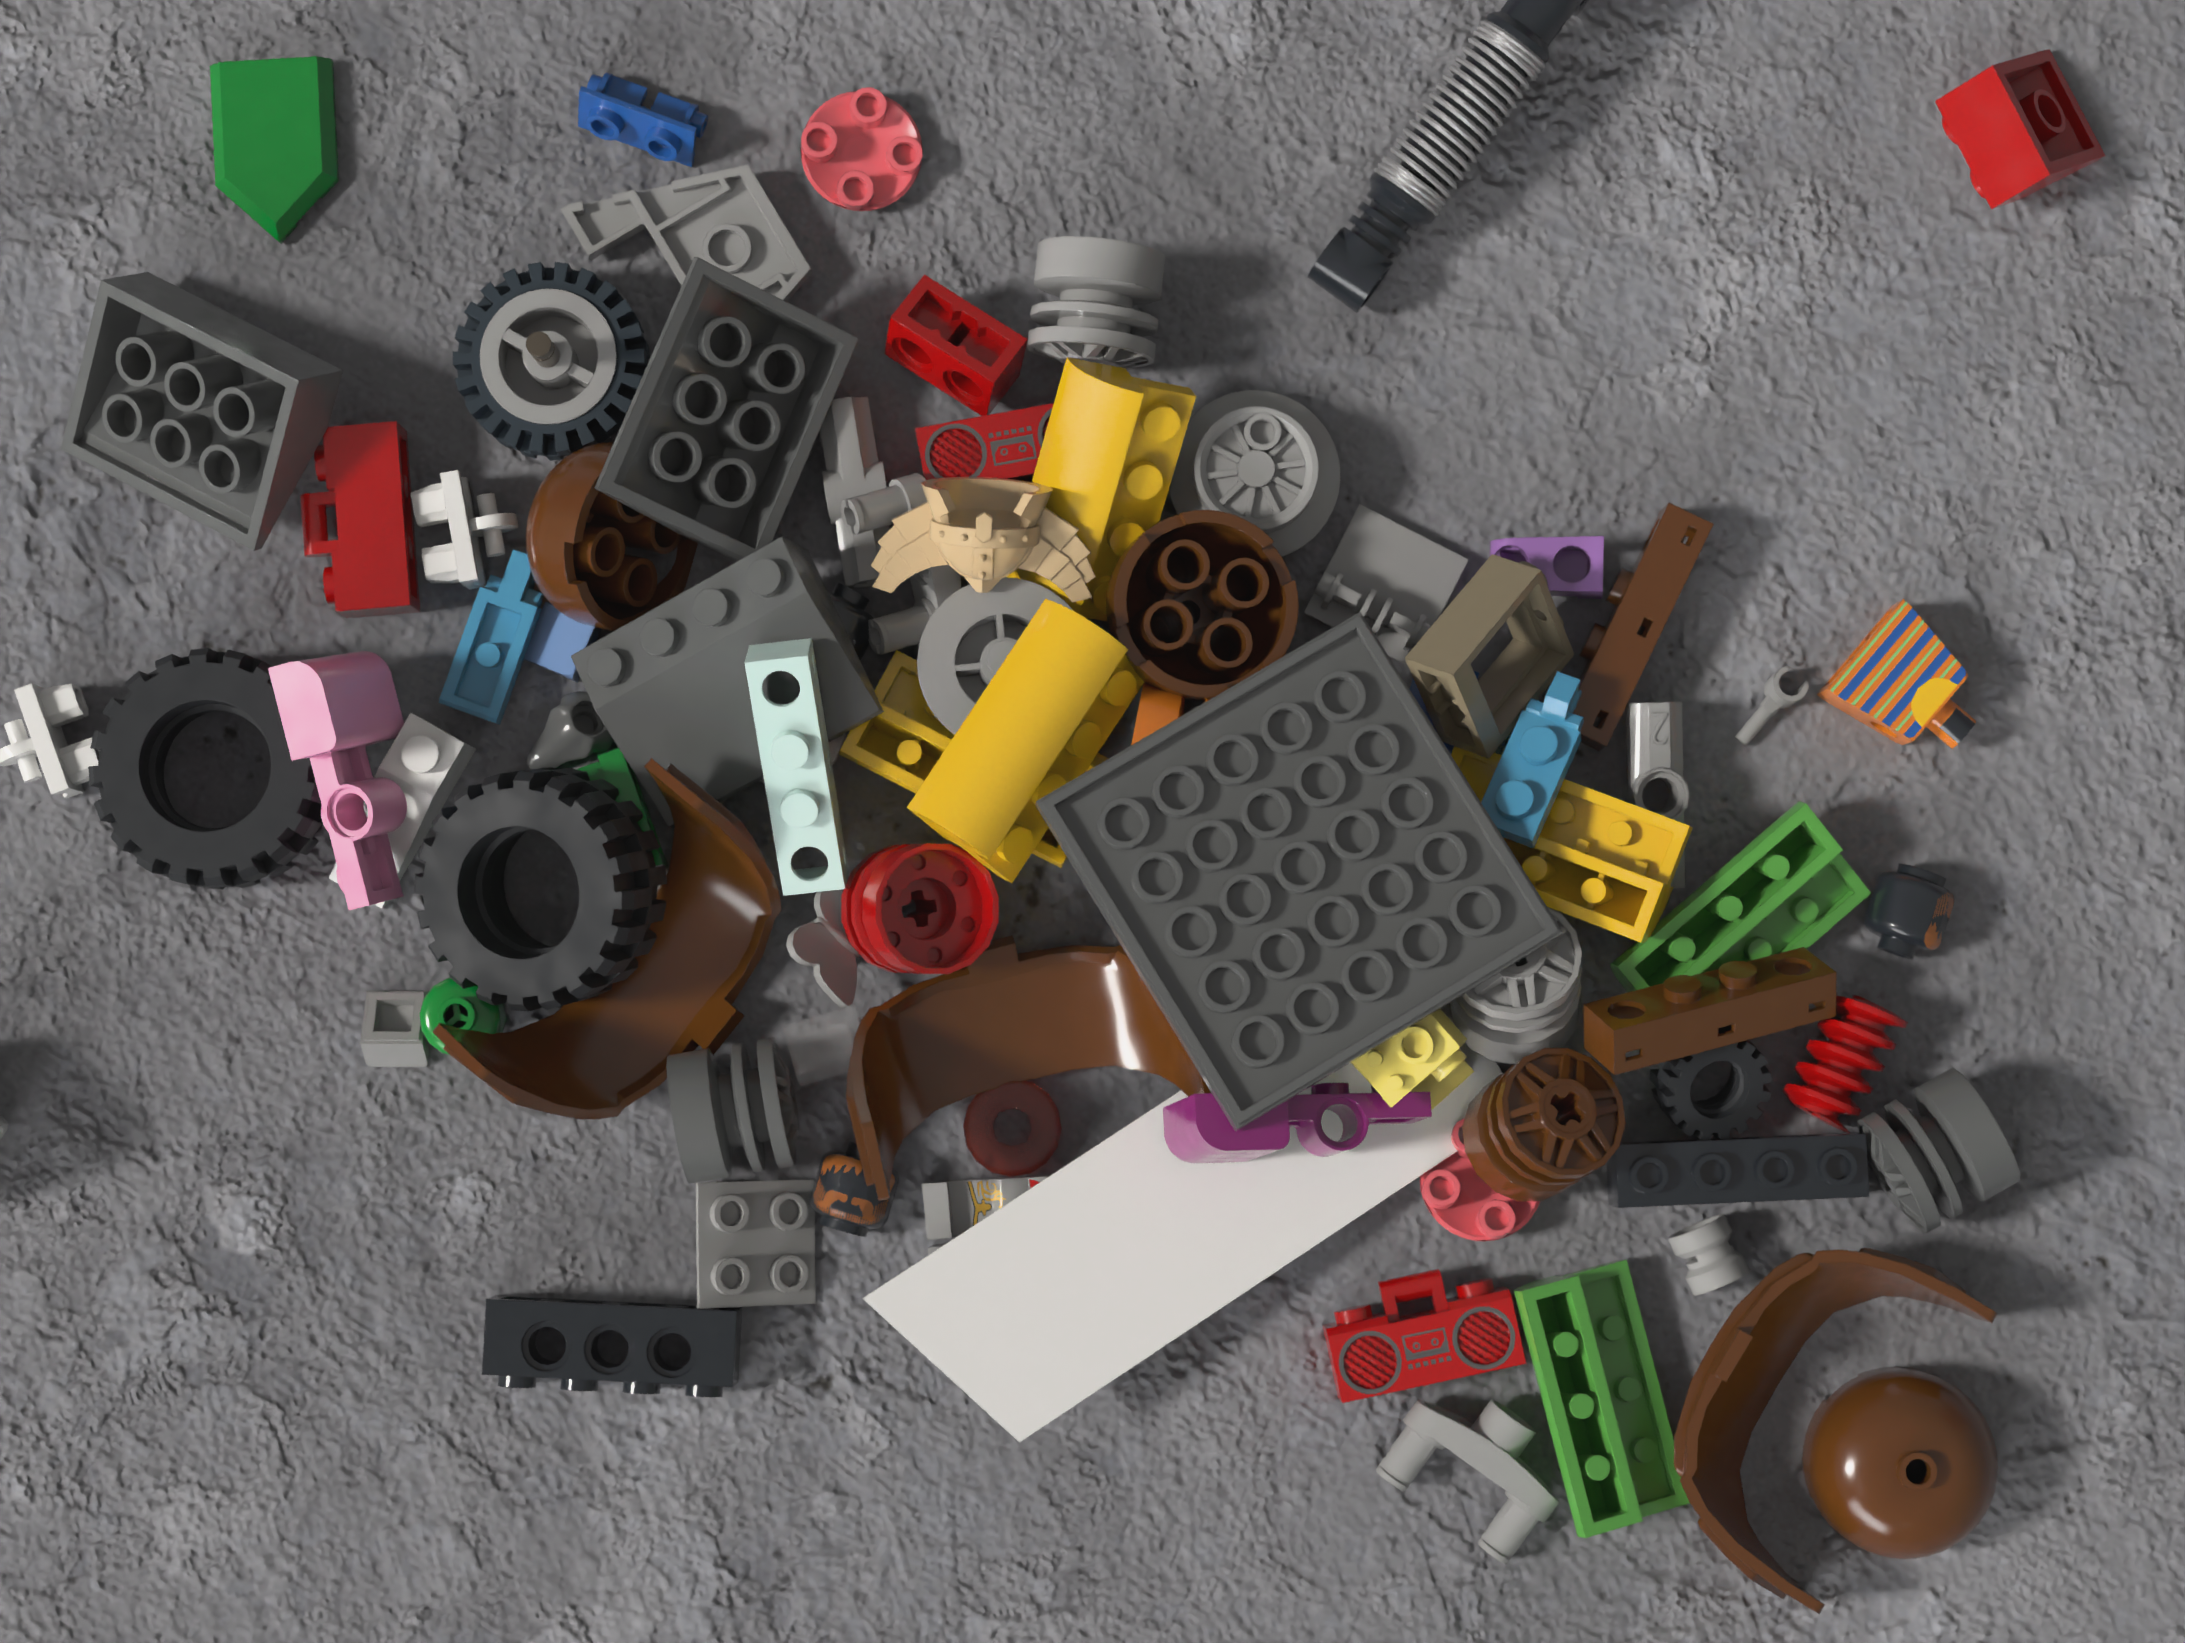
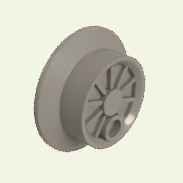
(1260, 462)
(970, 641)

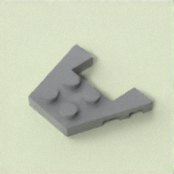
(704, 216)

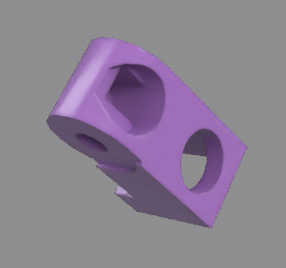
(1569, 563)

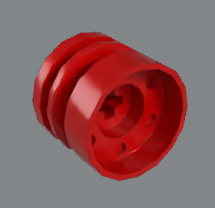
(952, 916)

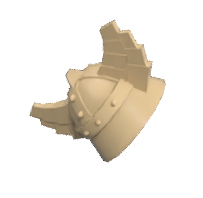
(984, 534)

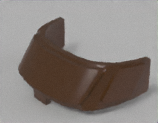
(997, 1025)
(616, 1045)
(1749, 1363)

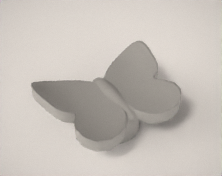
(827, 949)

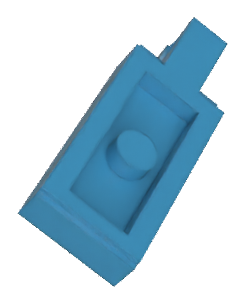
(494, 643)
(1535, 762)

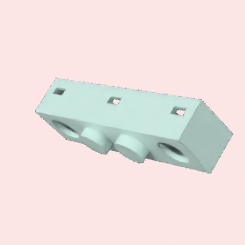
(797, 767)

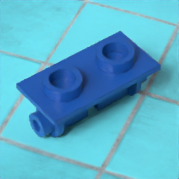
(614, 111)

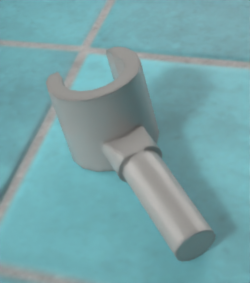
(1770, 705)

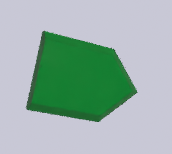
(274, 137)

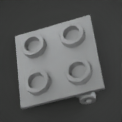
(1390, 578)
(755, 1243)

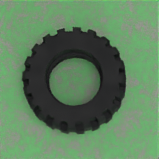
(133, 774)
(468, 900)

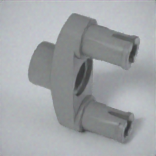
(928, 586)
(1490, 1447)

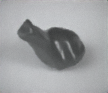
(570, 733)

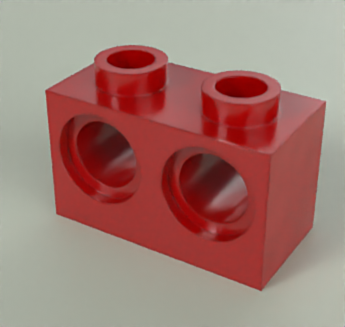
(955, 346)

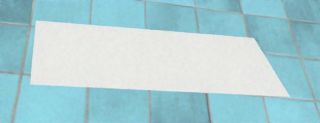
(1139, 1251)

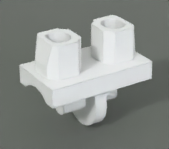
(452, 503)
(44, 714)

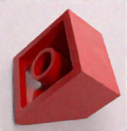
(2018, 128)

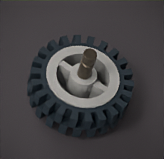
(550, 360)

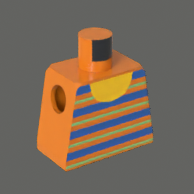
(1901, 681)

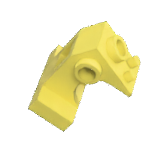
(1418, 1060)

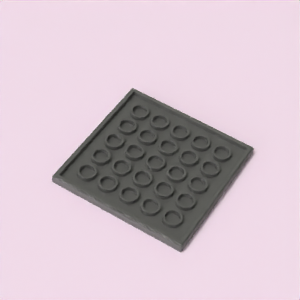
(1298, 870)

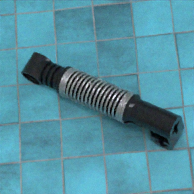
(1505, 55)

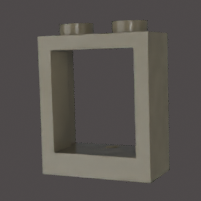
(1485, 711)

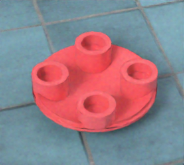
(861, 150)
(1466, 1203)

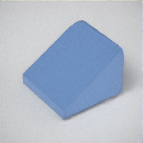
(557, 639)

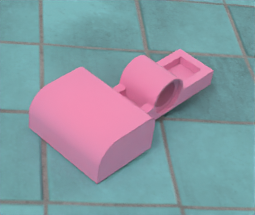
(330, 715)

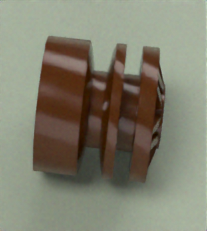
(1544, 1124)

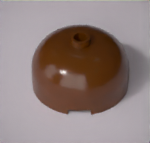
(580, 543)
(1232, 582)
(1860, 1456)

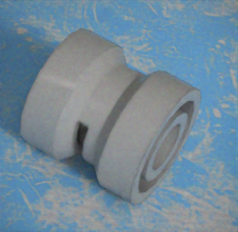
(1708, 1254)

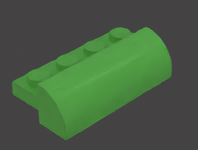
(1761, 903)
(1601, 1397)

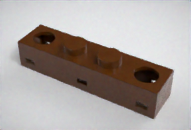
(1640, 599)
(1687, 1010)

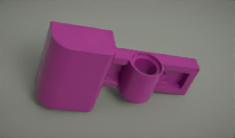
(1202, 1134)

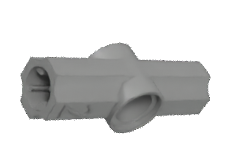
(852, 471)
(1654, 752)

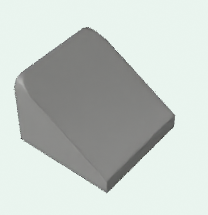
(393, 1029)

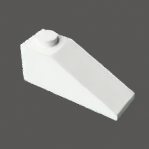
(426, 768)

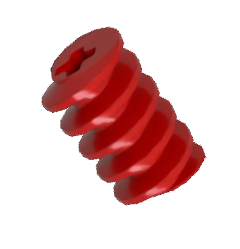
(1843, 1059)

